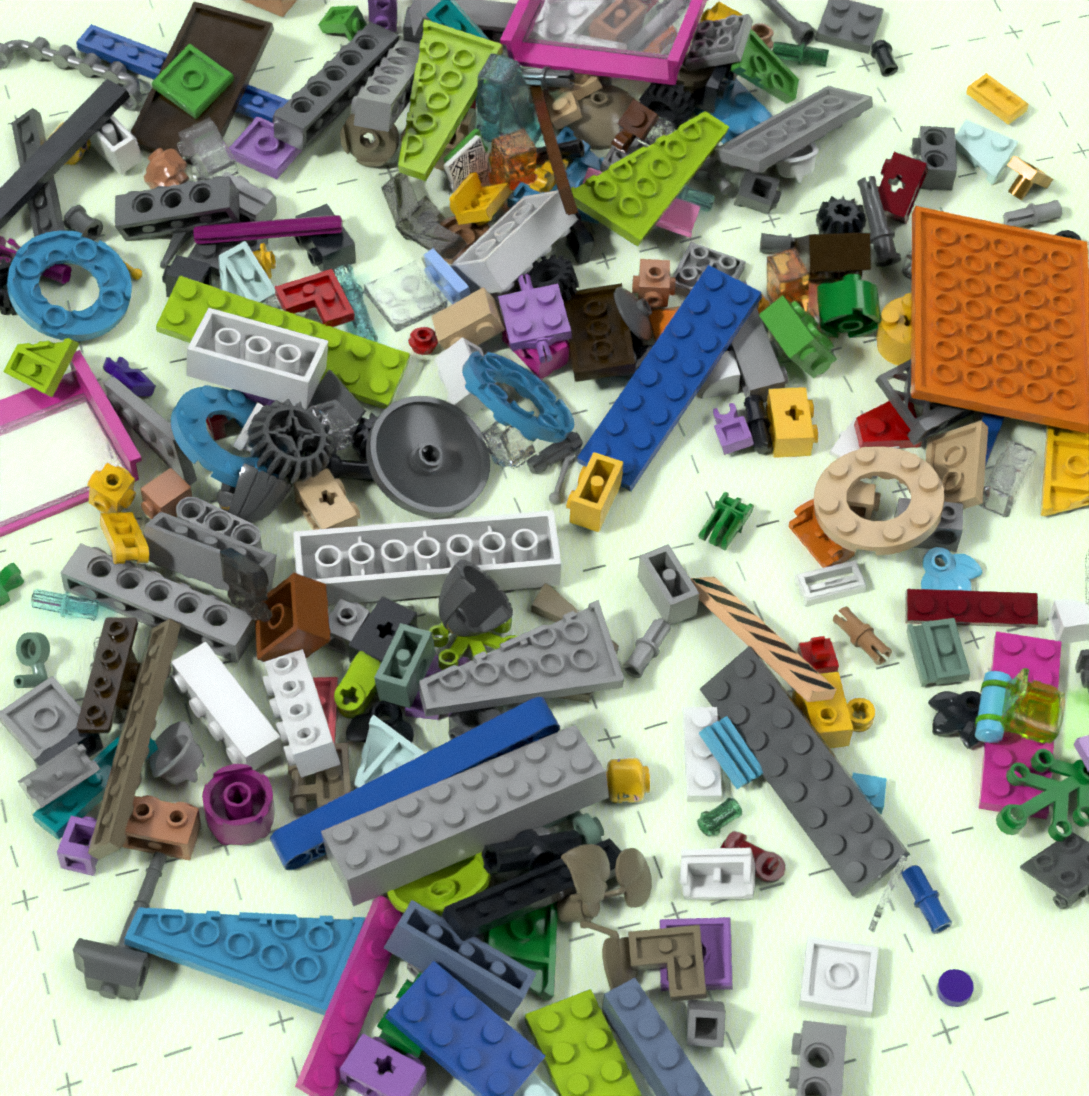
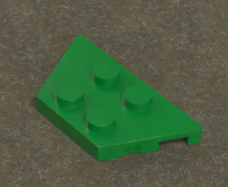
(531, 943)

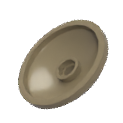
(600, 116)

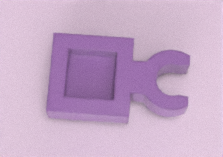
(732, 430)

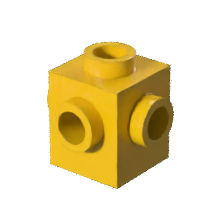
(111, 489)

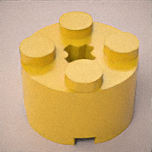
(895, 331)

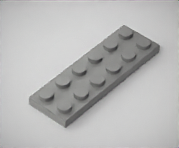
(793, 129)

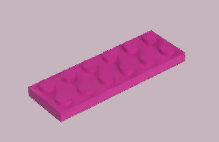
(1010, 656)

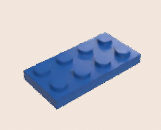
(464, 1035)

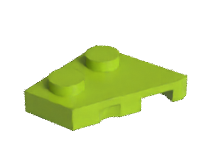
(41, 363)

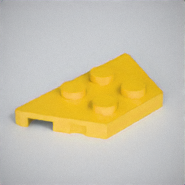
(1065, 470)

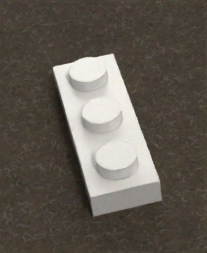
(701, 767)

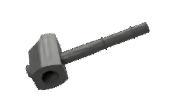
(119, 968)

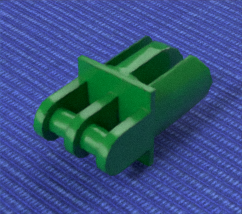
(726, 520)

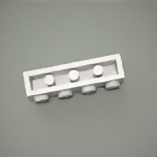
(225, 707)
(301, 714)

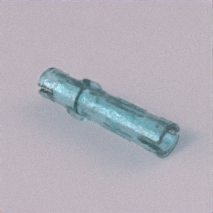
(354, 294)

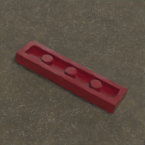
(972, 607)

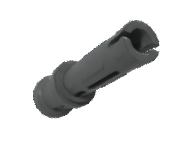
(881, 235)

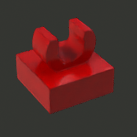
(819, 654)

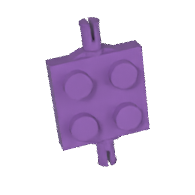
(535, 317)

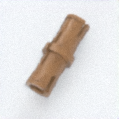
(862, 635)

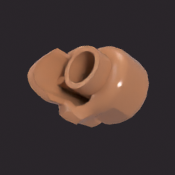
(165, 169)

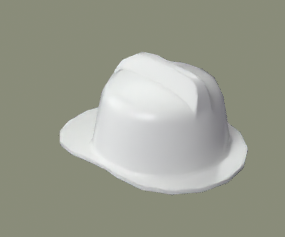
(799, 163)

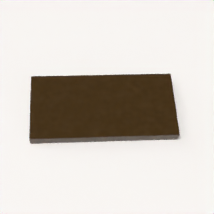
(230, 41)

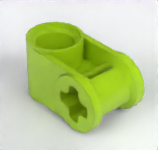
(358, 682)

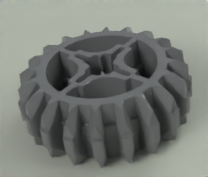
(297, 434)

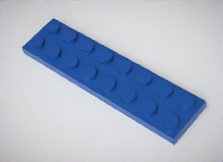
(672, 373)

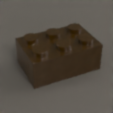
(834, 254)

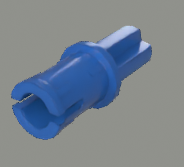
(926, 899)

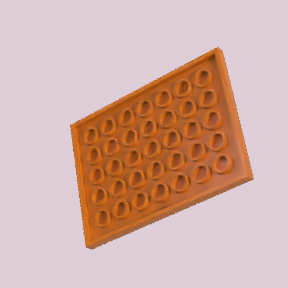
(1000, 319)

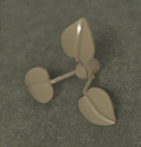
(589, 873)

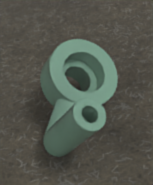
(32, 651)
(588, 827)

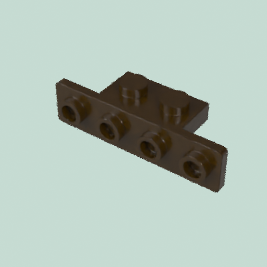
(110, 677)

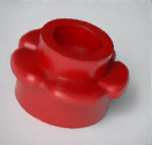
(423, 340)

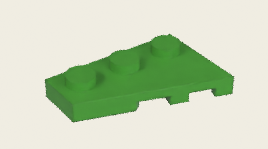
(766, 70)

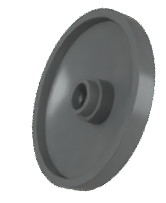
(428, 456)

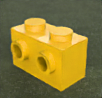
(595, 492)
(829, 716)

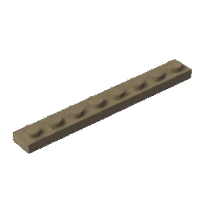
(134, 740)

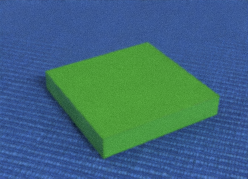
(192, 81)

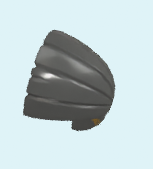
(254, 496)
(472, 601)

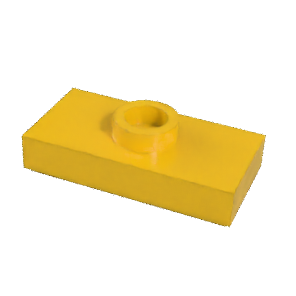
(997, 98)

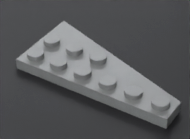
(544, 662)

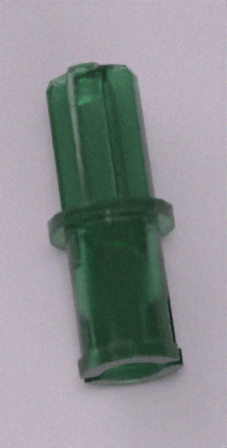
(801, 53)

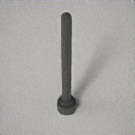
(801, 31)

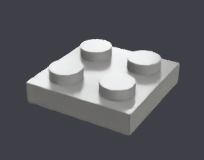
(41, 717)

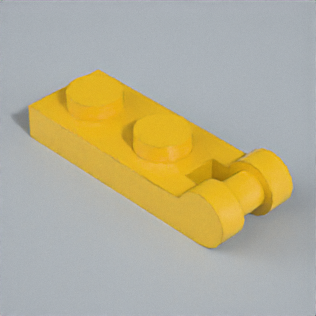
(124, 537)

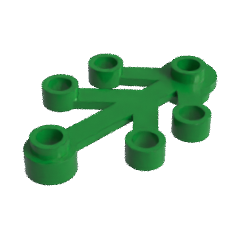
(1054, 792)

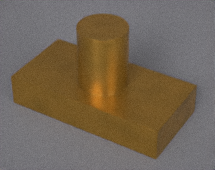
(1027, 177)

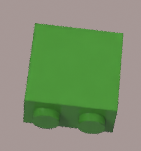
(799, 336)

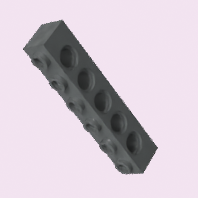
(332, 87)

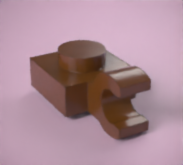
(636, 122)

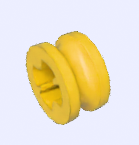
(865, 706)

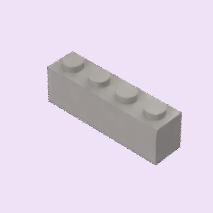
(486, 14)
(757, 358)
(197, 550)

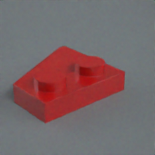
(884, 427)

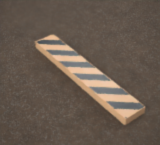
(763, 640)

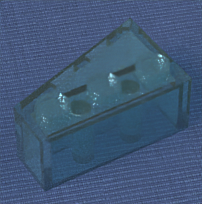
(503, 100)

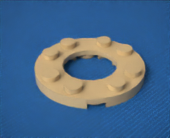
(887, 536)

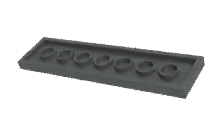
(805, 773)

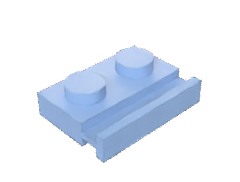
(445, 277)

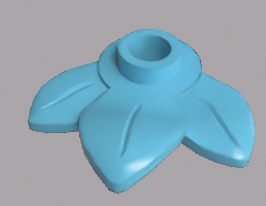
(952, 576)

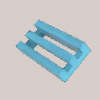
(735, 750)

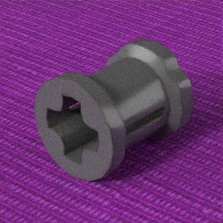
(81, 222)

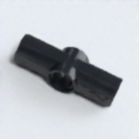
(528, 851)

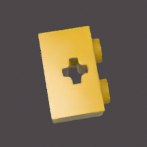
(791, 422)

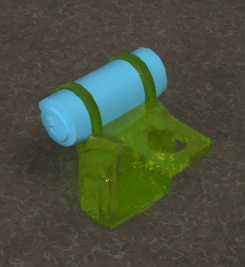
(1018, 707)

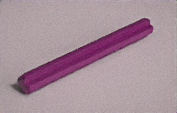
(268, 229)

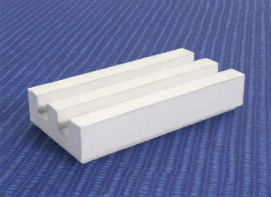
(832, 588)

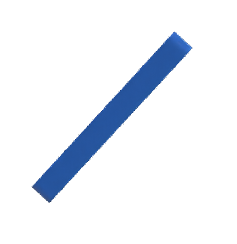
(522, 725)

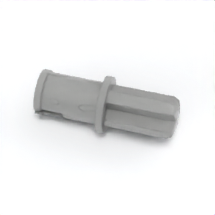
(1033, 214)
(647, 648)

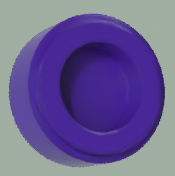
(955, 988)

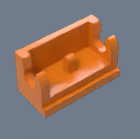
(814, 539)

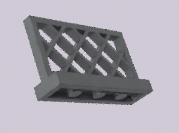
(930, 421)

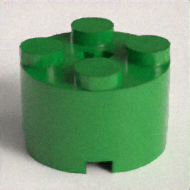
(848, 307)

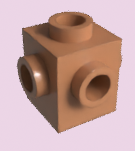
(654, 282)

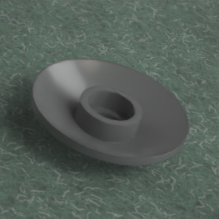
(634, 313)

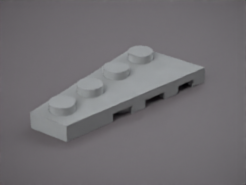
(150, 427)

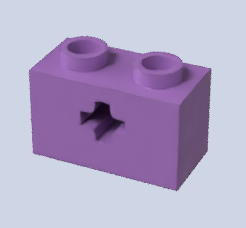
(376, 1055)

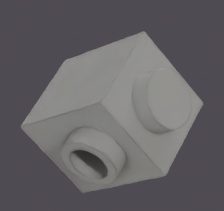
(344, 624)

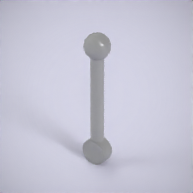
(555, 497)

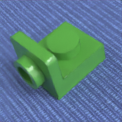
(343, 20)

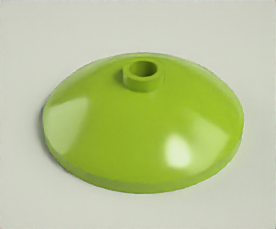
(443, 886)

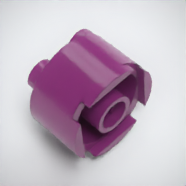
(238, 805)

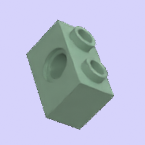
(405, 665)

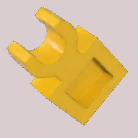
(545, 179)

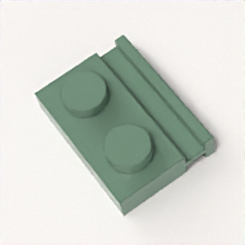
(938, 652)

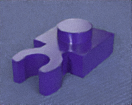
(131, 378)

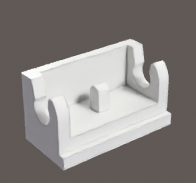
(717, 873)

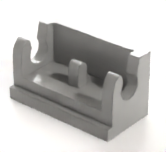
(57, 775)

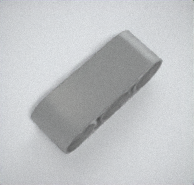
(217, 519)

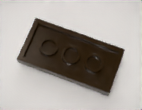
(599, 335)

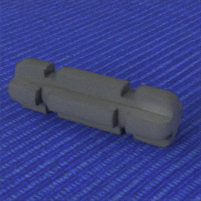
(554, 453)

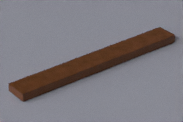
(553, 150)

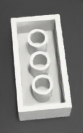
(514, 243)
(256, 358)

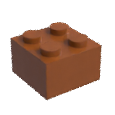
(297, 619)

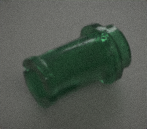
(712, 821)

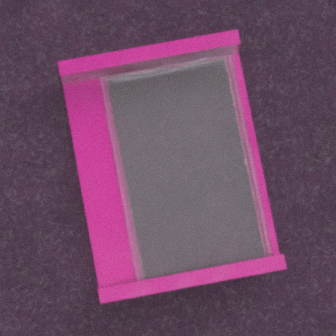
(604, 36)
(56, 446)

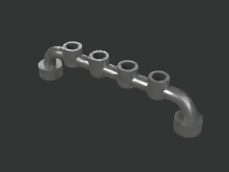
(67, 57)

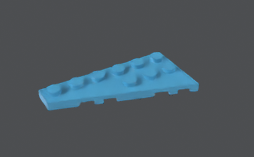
(264, 952)

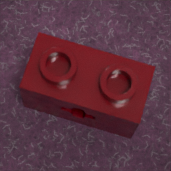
(912, 175)

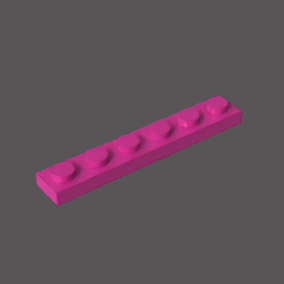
(350, 1001)

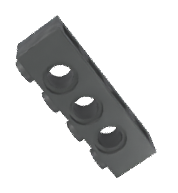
(176, 208)

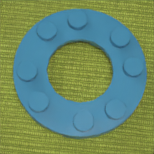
(71, 248)
(482, 373)
(192, 437)

